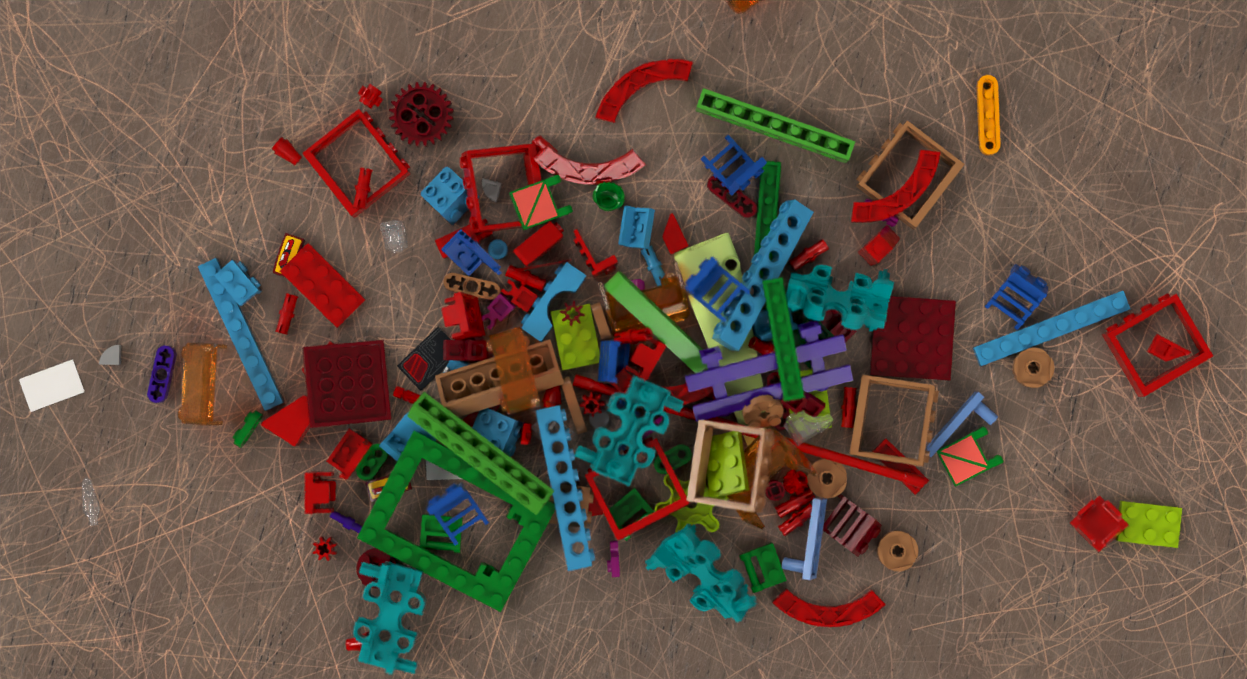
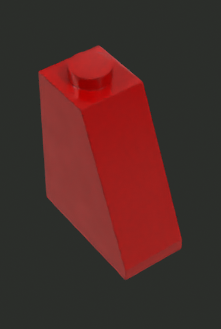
(539, 243)
(879, 246)
(290, 422)

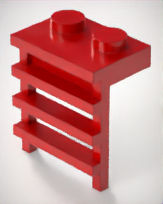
(607, 265)
(349, 453)

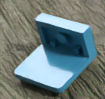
(447, 195)
(499, 429)
(398, 438)

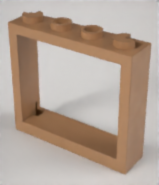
(954, 163)
(861, 411)
(701, 460)

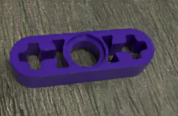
(163, 389)

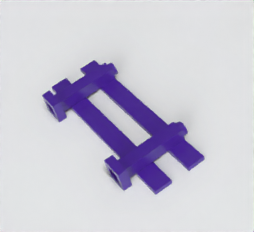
(718, 375)

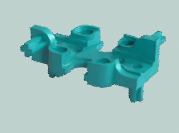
(870, 298)
(607, 459)
(686, 554)
(387, 653)

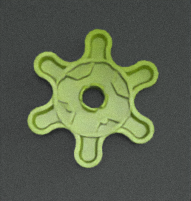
(699, 514)

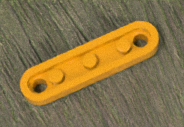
(988, 115)

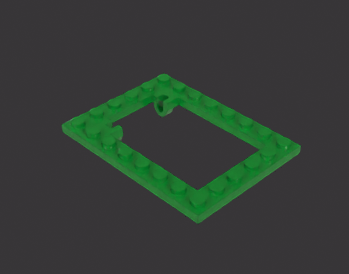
(489, 589)

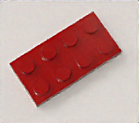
(322, 285)

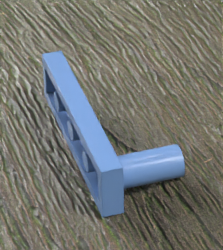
(972, 404)
(810, 565)

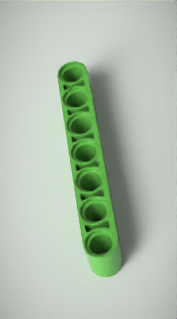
(654, 318)

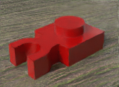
(521, 297)

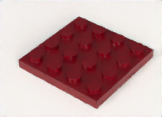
(915, 339)
(346, 383)

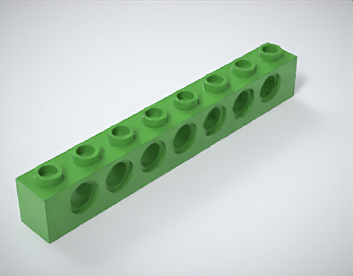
(775, 126)
(480, 453)

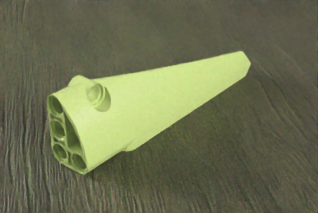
(688, 262)

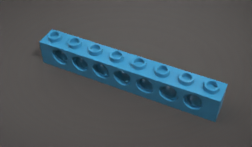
(799, 217)
(573, 559)

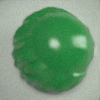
(608, 196)

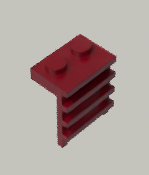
(860, 532)

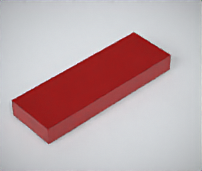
(886, 447)

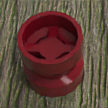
(775, 487)

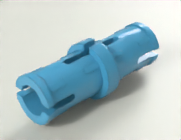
(653, 264)

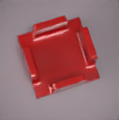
(466, 312)
(646, 358)
(318, 492)
(1099, 523)

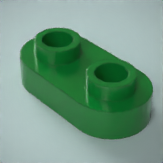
(251, 422)
(673, 458)
(372, 461)

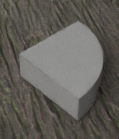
(491, 189)
(111, 356)

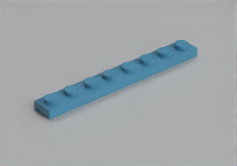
(1051, 328)
(242, 337)

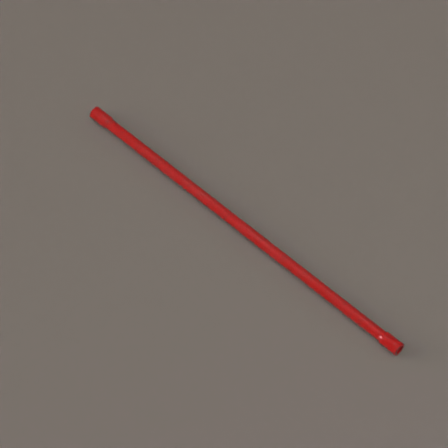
(905, 477)

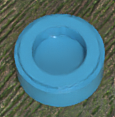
(498, 249)

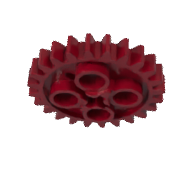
(410, 128)

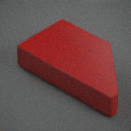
(673, 236)
(1166, 349)
(526, 434)

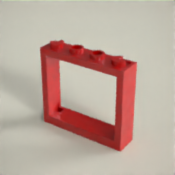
(335, 133)
(532, 173)
(1147, 310)
(644, 522)

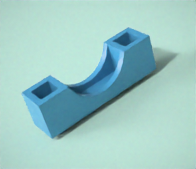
(567, 280)

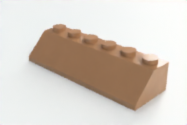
(479, 386)

